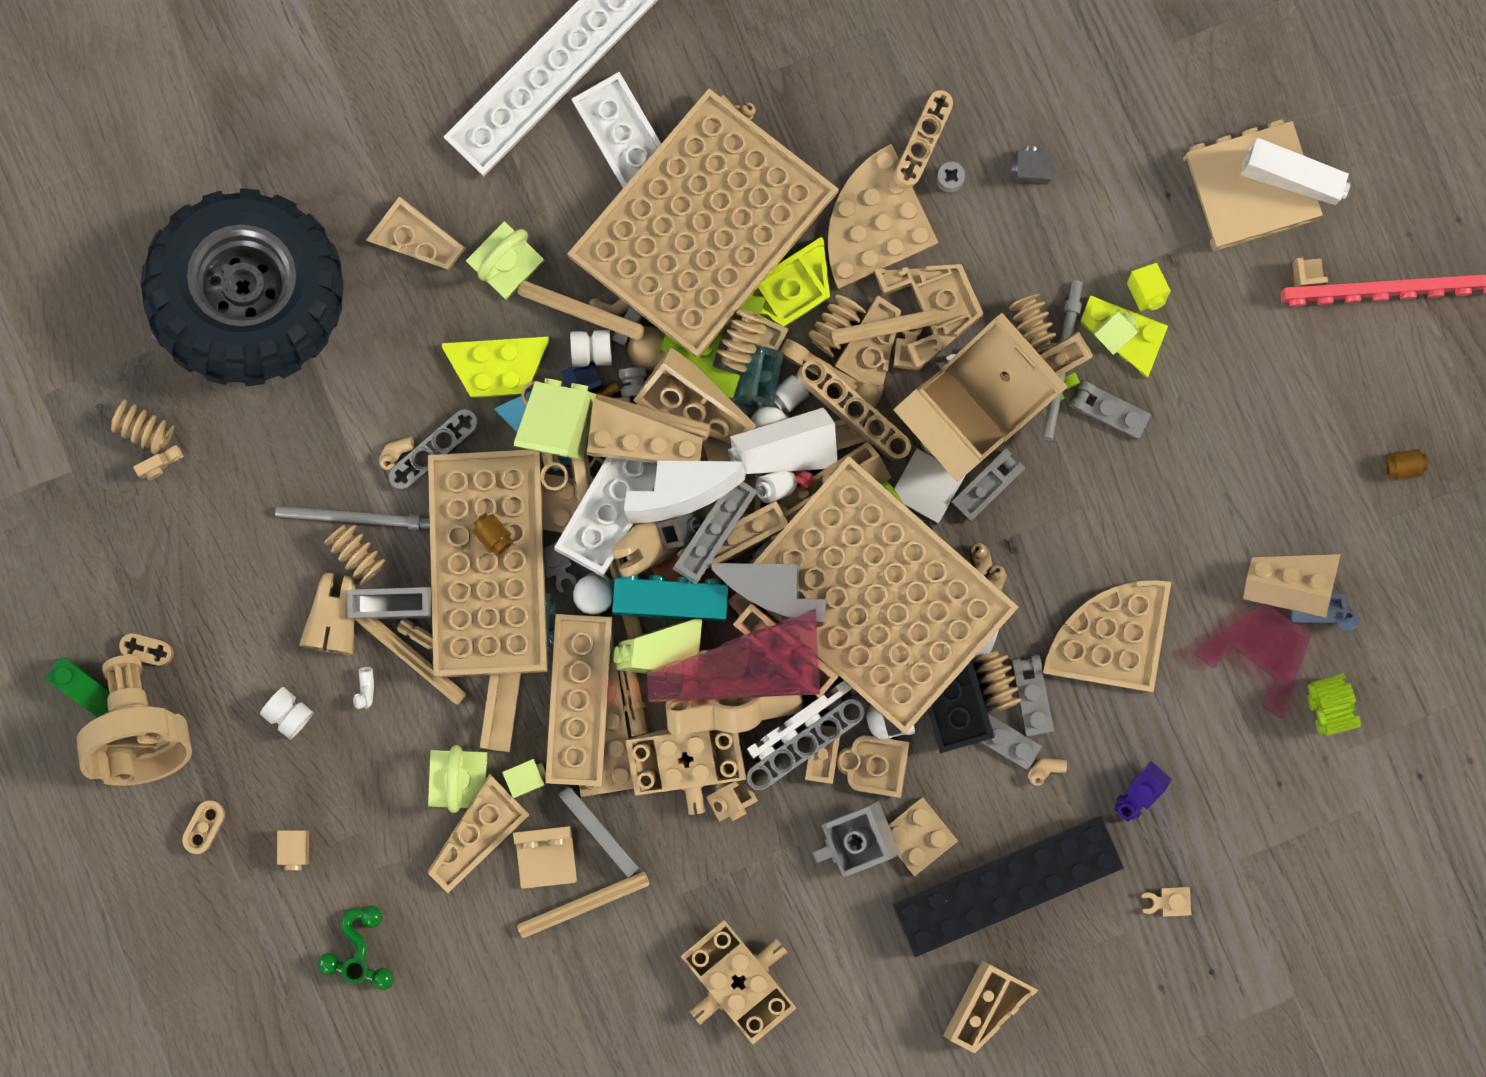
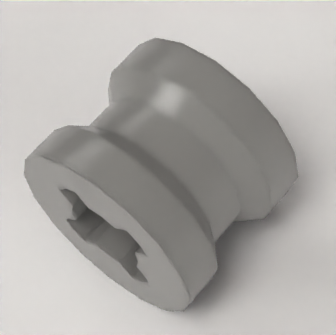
(946, 181)

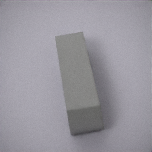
(791, 747)

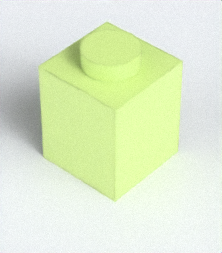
(1117, 330)
(525, 778)

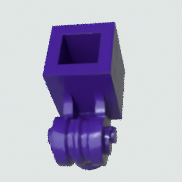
(1142, 791)

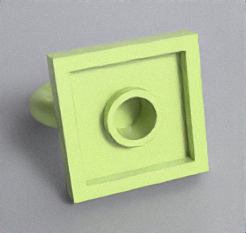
(505, 260)
(455, 777)

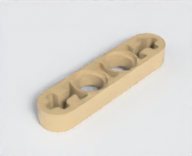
(923, 139)

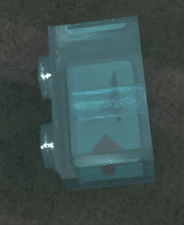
(760, 381)

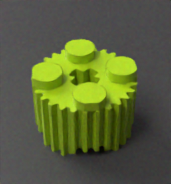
(1333, 705)

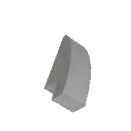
(771, 587)
(390, 603)

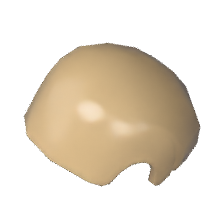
(647, 350)

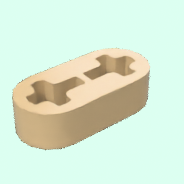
(148, 643)

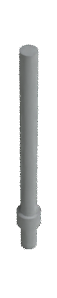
(1072, 310)
(413, 521)

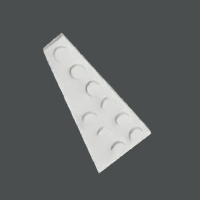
(806, 716)

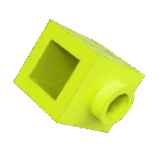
(1148, 287)

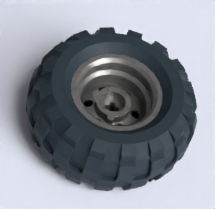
(258, 232)

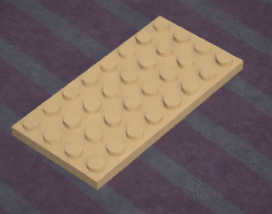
(484, 604)

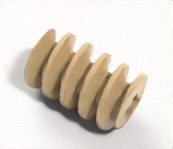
(839, 318)
(1033, 323)
(743, 339)
(141, 429)
(356, 553)
(997, 681)

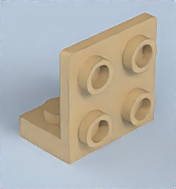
(545, 857)

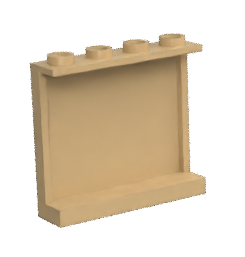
(1239, 206)

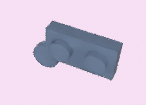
(1337, 613)

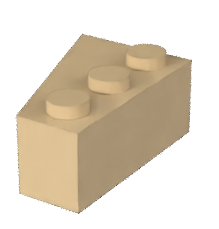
(1293, 582)
(986, 1006)

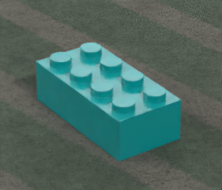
(670, 599)

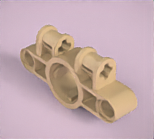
(728, 714)

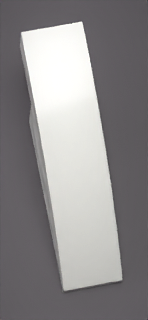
(682, 489)

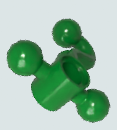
(329, 964)

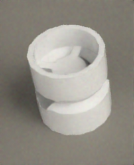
(591, 348)
(285, 712)

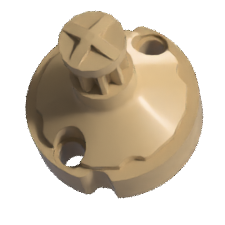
(132, 739)

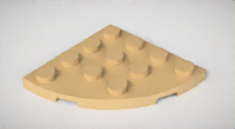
(875, 222)
(1113, 637)

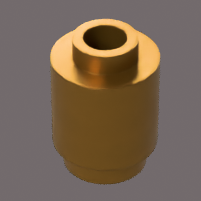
(1406, 464)
(492, 534)

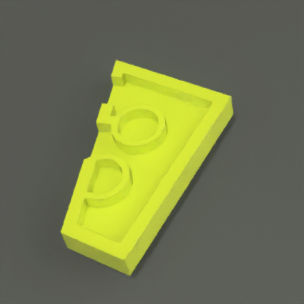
(1142, 347)

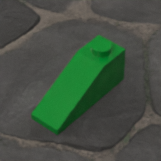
(79, 686)

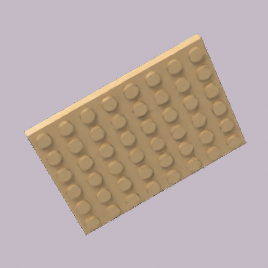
(703, 223)
(897, 595)

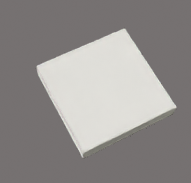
(926, 486)

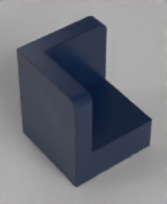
(583, 375)

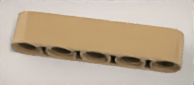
(867, 412)

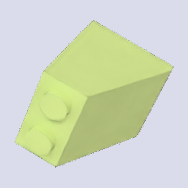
(556, 419)
(658, 647)

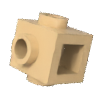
(731, 799)

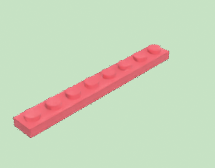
(1382, 290)

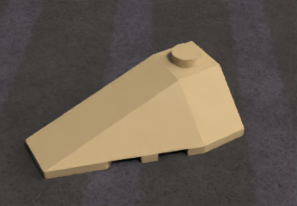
(685, 391)

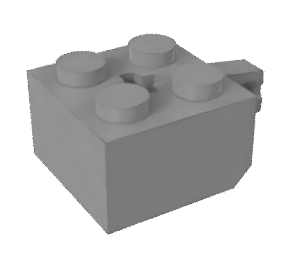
(842, 841)

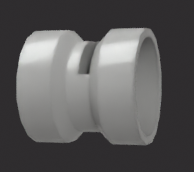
(632, 381)

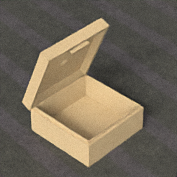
(971, 405)

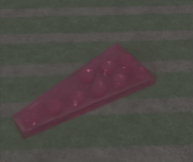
(758, 664)

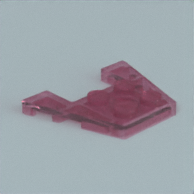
(1268, 642)

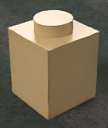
(293, 849)

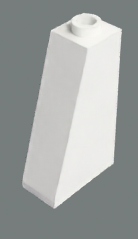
(1294, 172)
(787, 445)

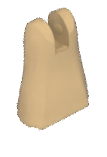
(642, 549)
(328, 623)

